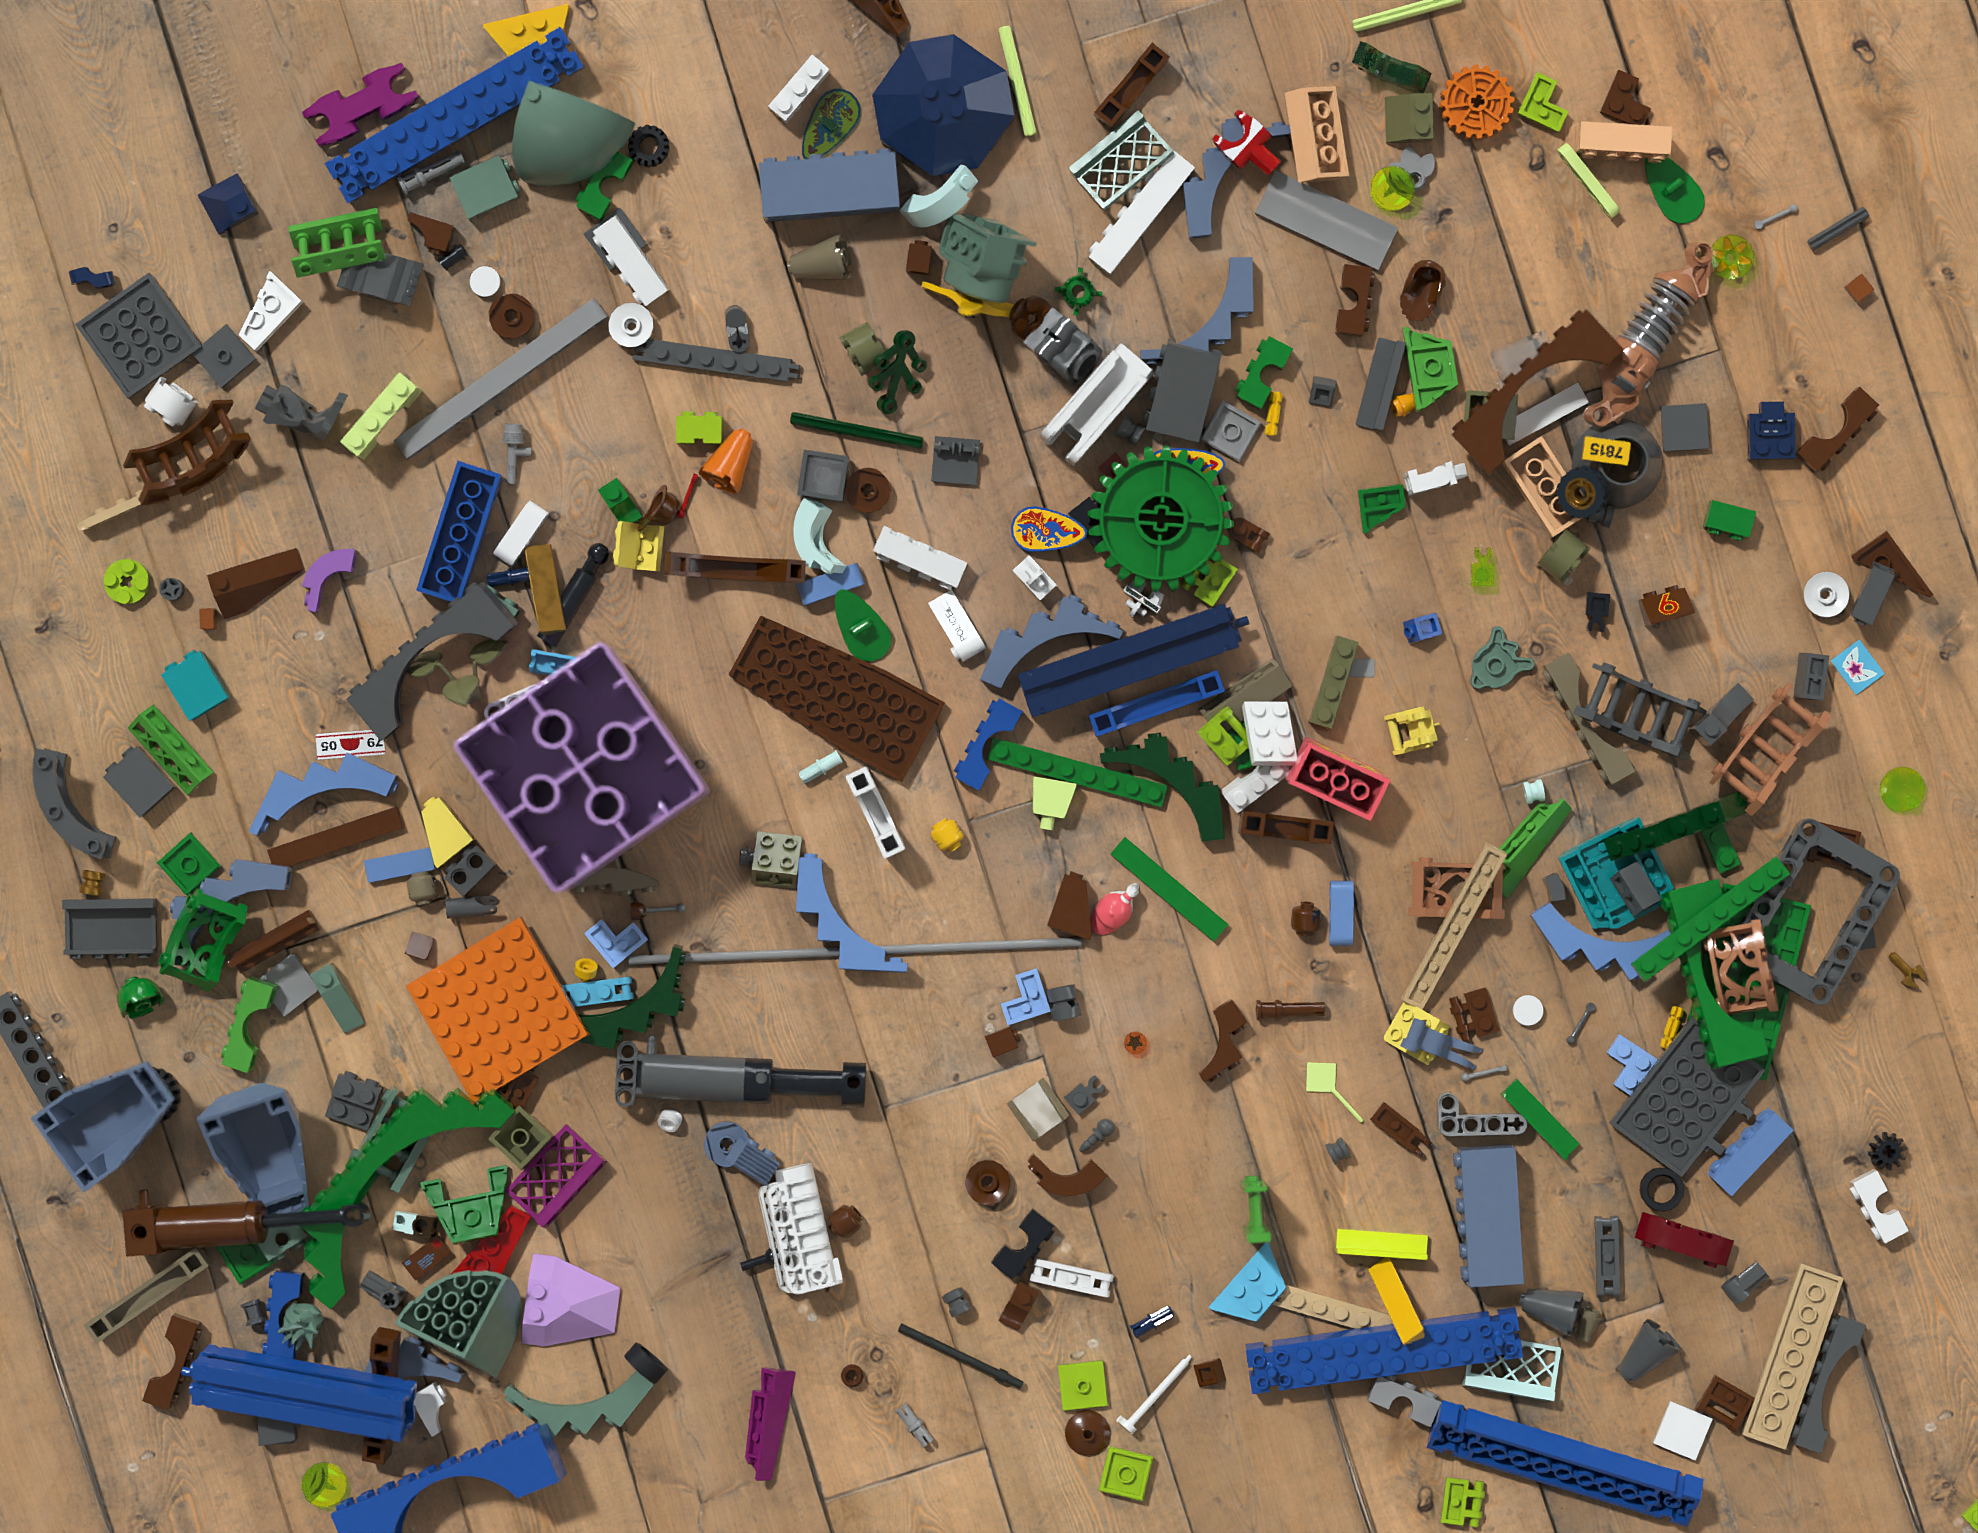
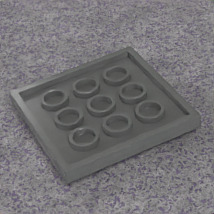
(138, 335)

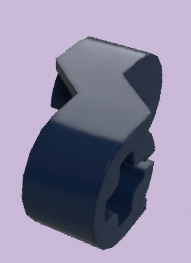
(99, 280)

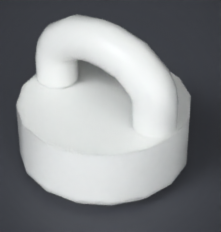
(669, 1120)

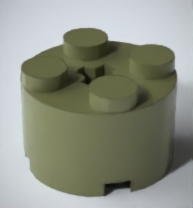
(862, 347)
(1563, 555)

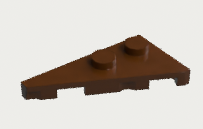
(1887, 552)

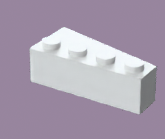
(919, 557)

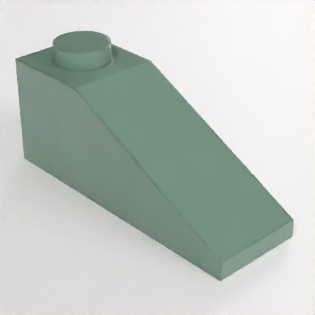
(337, 997)

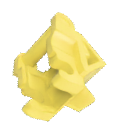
(1420, 729)

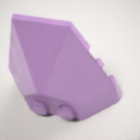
(566, 1303)

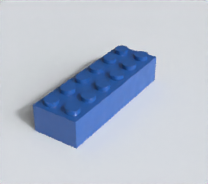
(459, 532)

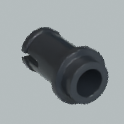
(453, 256)

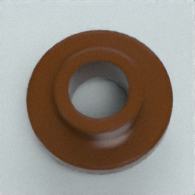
(852, 1382)

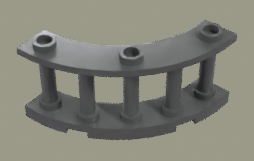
(1628, 728)
(59, 808)

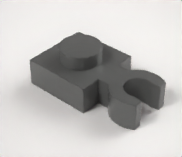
(1081, 1096)

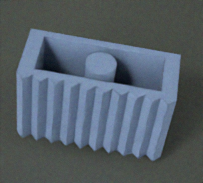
(753, 1161)

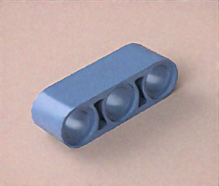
(828, 584)
(1341, 913)

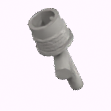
(513, 435)

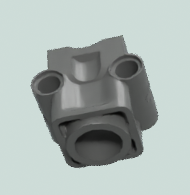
(1064, 347)

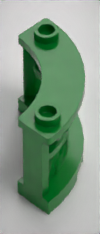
(231, 921)

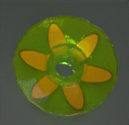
(1742, 253)

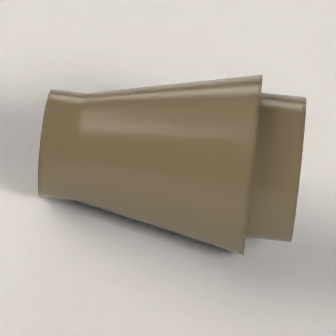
(1588, 1322)

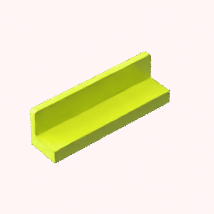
(1381, 1244)

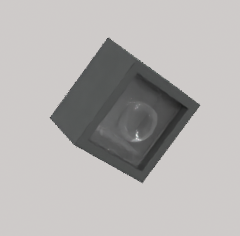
(823, 476)

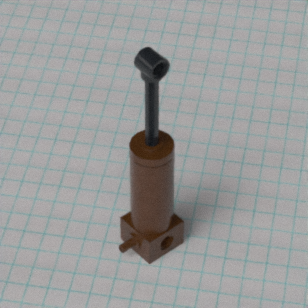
(161, 1228)

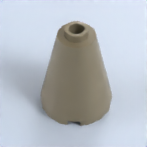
(822, 261)

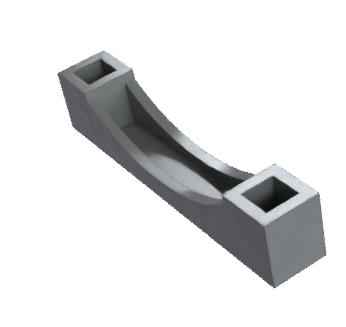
(1842, 1336)

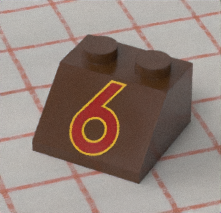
(1665, 606)

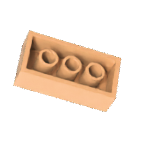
(1316, 134)
(1623, 140)
(1536, 477)

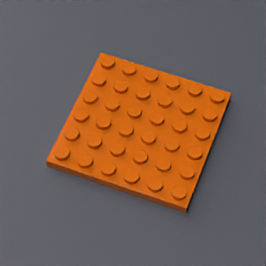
(497, 1009)

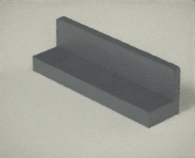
(1380, 384)

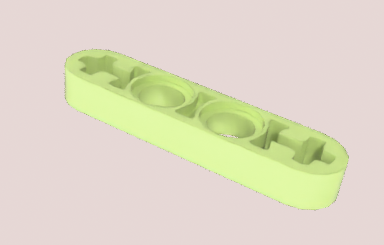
(1588, 180)

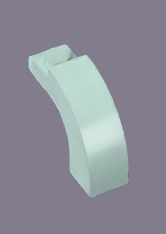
(941, 204)
(809, 536)

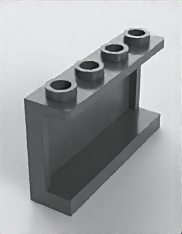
(1182, 391)
(110, 927)

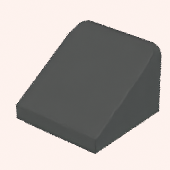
(1322, 391)

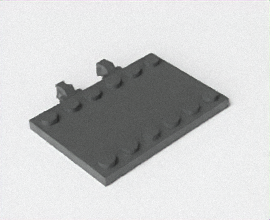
(1685, 1102)

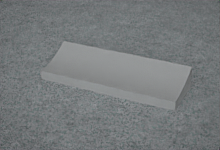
(1326, 220)

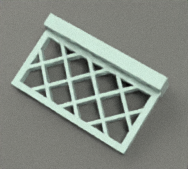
(1514, 1387)

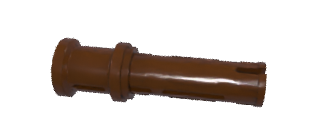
(1278, 1009)

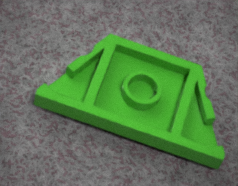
(1430, 367)

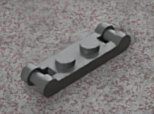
(1607, 1256)

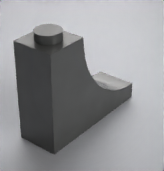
(1720, 715)

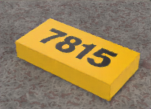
(1606, 451)

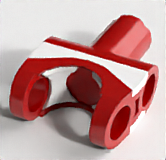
(1250, 146)

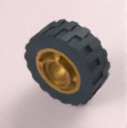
(1592, 482)

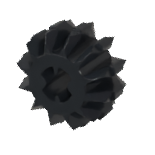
(1890, 1142)

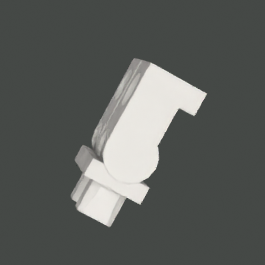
(1436, 478)

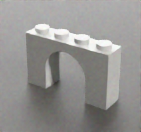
(875, 812)

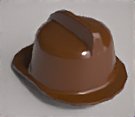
(662, 509)

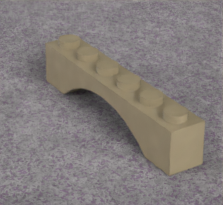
(1565, 678)
(147, 1294)

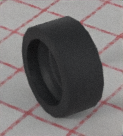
(1677, 1197)
(645, 1363)

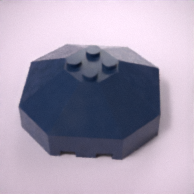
(943, 105)

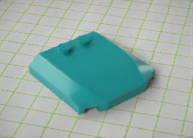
(1590, 872)

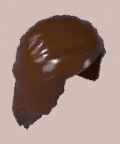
(1422, 289)

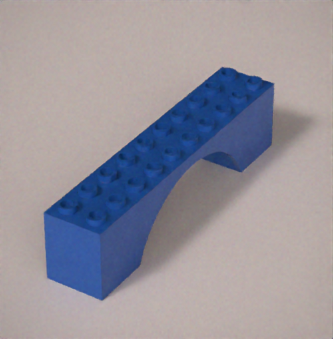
(517, 1463)

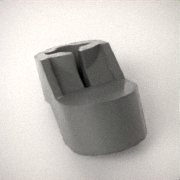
(738, 338)

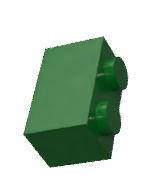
(1729, 520)

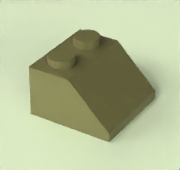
(1409, 118)
(521, 1137)

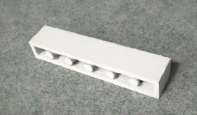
(1141, 213)

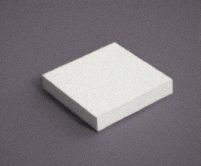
(1682, 1430)

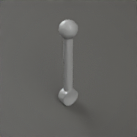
(1792, 209)
(1465, 1076)

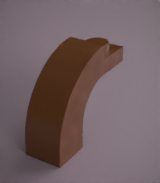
(1067, 1185)

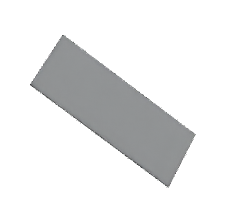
(1362, 668)

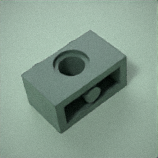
(273, 1250)

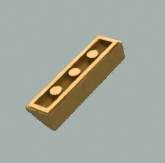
(545, 589)

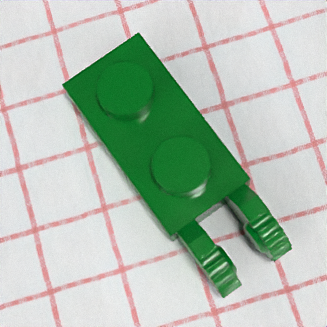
(1720, 848)

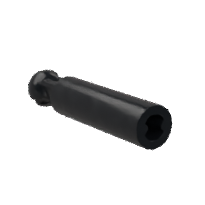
(578, 588)

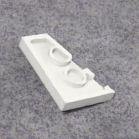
(269, 313)

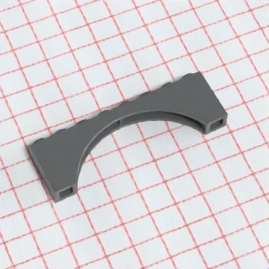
(379, 696)

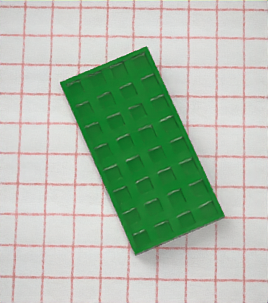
(1783, 939)

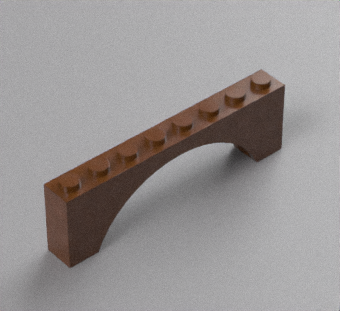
(1582, 340)

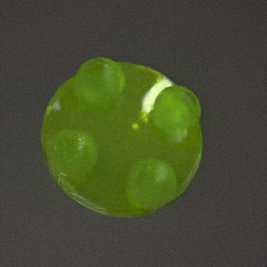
(1902, 789)

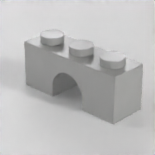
(1423, 1405)

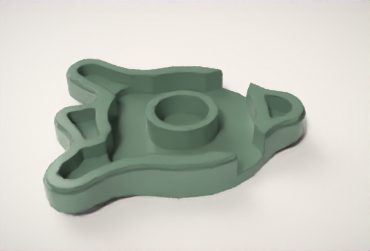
(1497, 662)

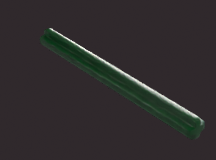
(856, 430)

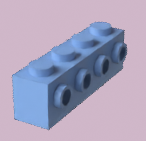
(1749, 1151)

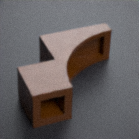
(1226, 1055)

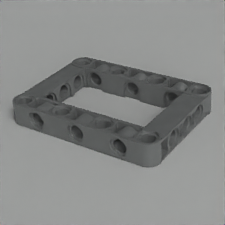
(1853, 930)

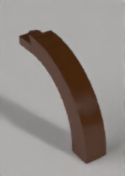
(735, 568)

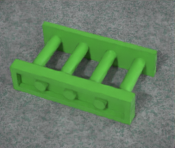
(333, 229)
(1255, 1230)

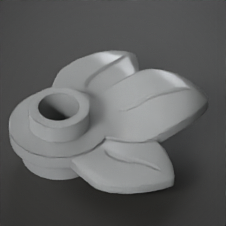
(1416, 166)

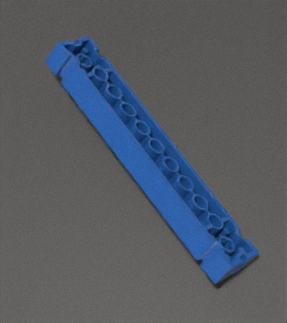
(452, 116)
(1380, 1353)
(1565, 1463)

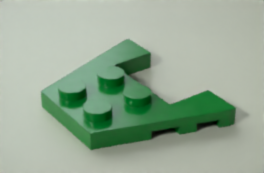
(470, 1216)

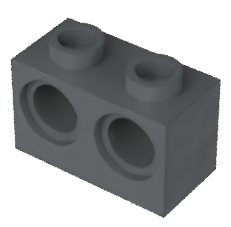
(473, 874)

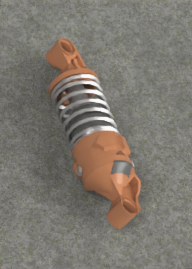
(1648, 334)

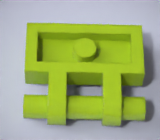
(1213, 584)
(1455, 1500)

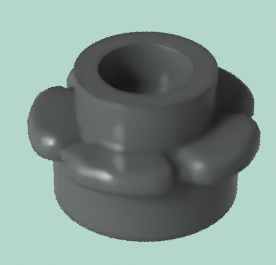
(746, 857)

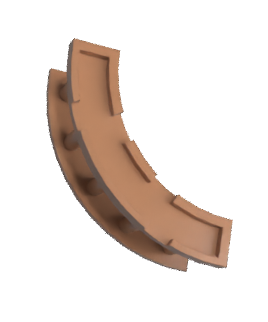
(1784, 761)

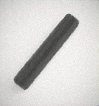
(1838, 228)

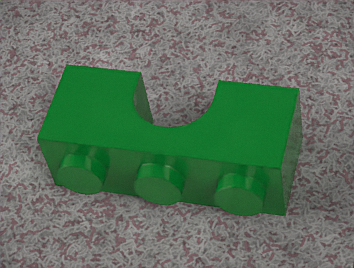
(591, 200)
(1271, 354)

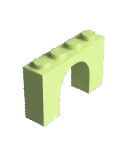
(363, 435)

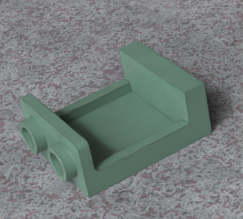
(485, 187)

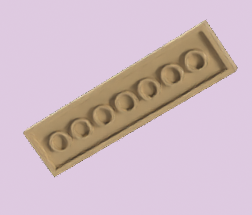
(1792, 1356)

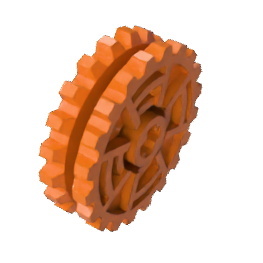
(1493, 95)

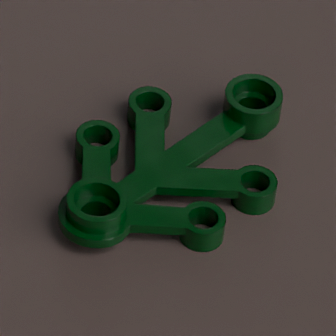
(896, 370)

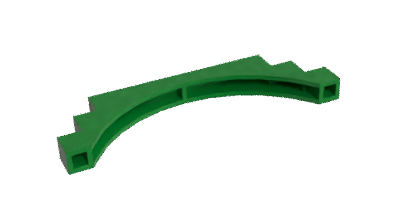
(415, 1120)

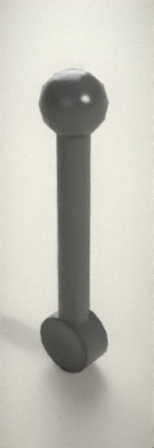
(1589, 1008)

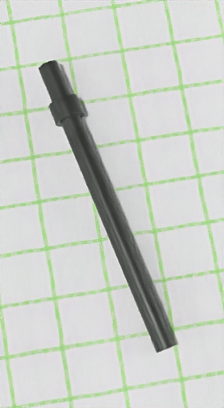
(1000, 1374)

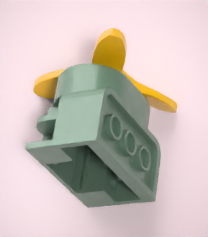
(981, 264)

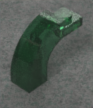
(1391, 70)

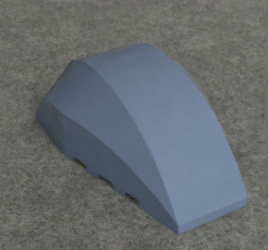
(104, 1121)
(259, 1145)

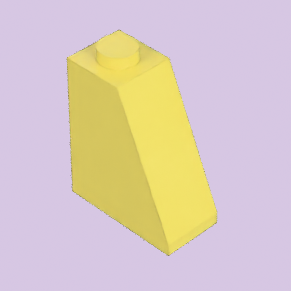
(444, 831)

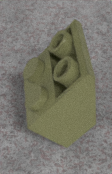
(1509, 423)

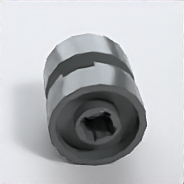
(1063, 1002)

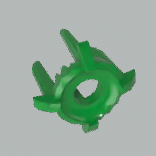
(1072, 301)

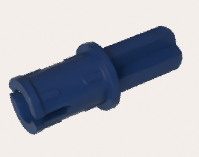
(508, 577)
(1152, 1321)

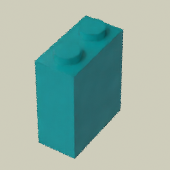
(195, 685)

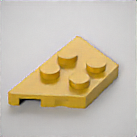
(520, 31)

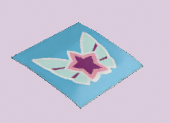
(1857, 667)

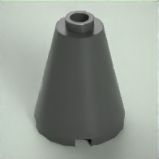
(1553, 1307)
(1647, 1351)

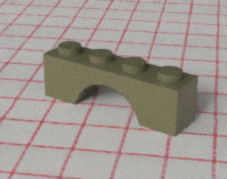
(1333, 682)

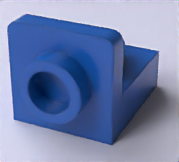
(1422, 628)

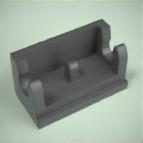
(1811, 676)
(1635, 888)

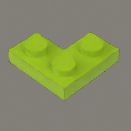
(1536, 104)

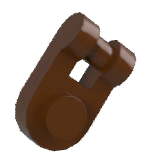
(1242, 530)

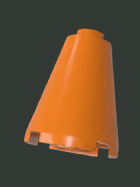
(729, 462)

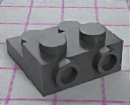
(354, 1100)

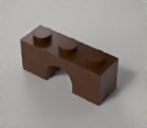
(1357, 280)

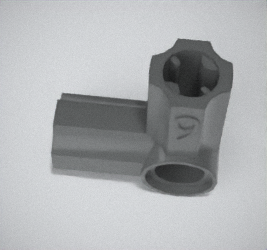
(388, 1293)

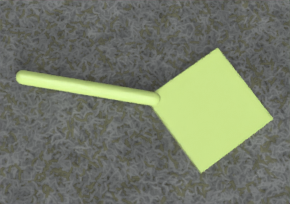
(1322, 1078)

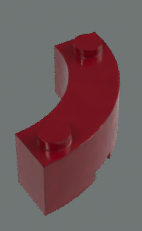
(1684, 1240)

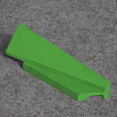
(1529, 841)

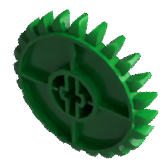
(1198, 508)

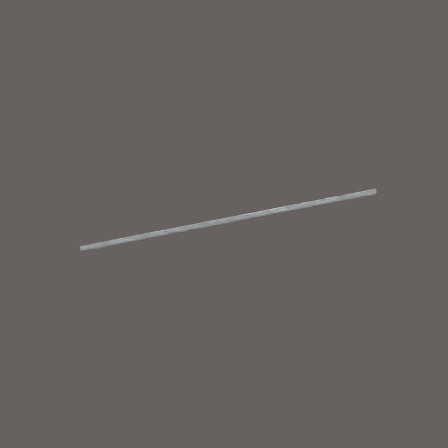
(832, 952)

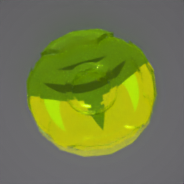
(1392, 188)
(324, 1484)

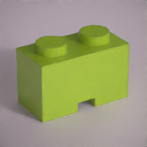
(705, 428)

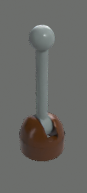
(639, 911)

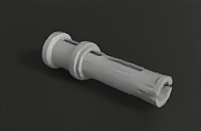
(421, 176)

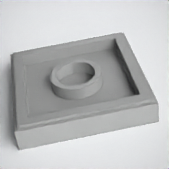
(1230, 431)
(293, 983)

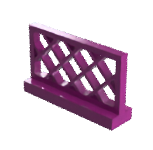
(569, 1190)

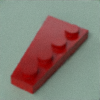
(494, 1252)

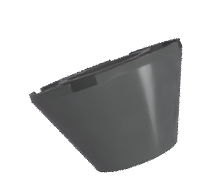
(1650, 461)

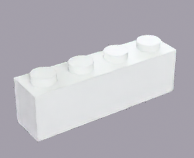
(630, 260)

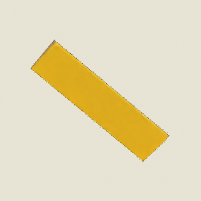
(1396, 1301)

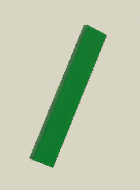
(1169, 889)

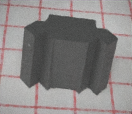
(385, 280)

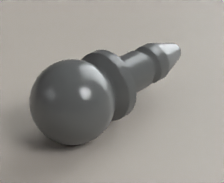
(1104, 1129)

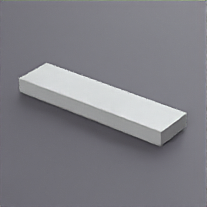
(1548, 412)

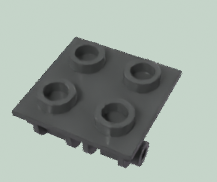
(955, 460)

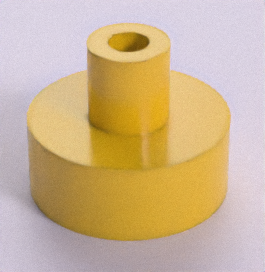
(585, 969)

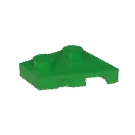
(1379, 504)

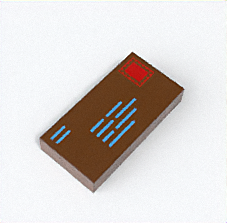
(426, 1257)

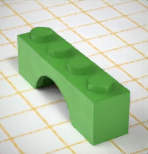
(241, 1051)

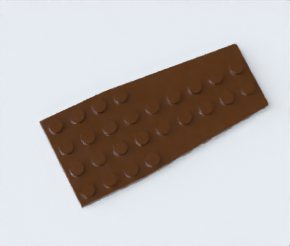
(838, 696)

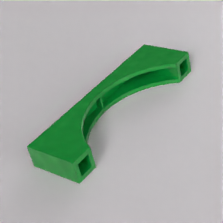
(1722, 1036)

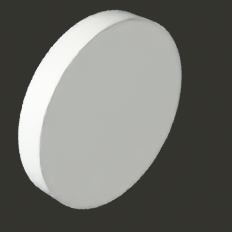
(485, 281)
(1527, 1010)

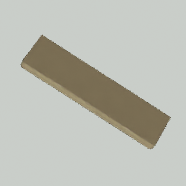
(1259, 686)

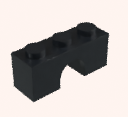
(1012, 1261)

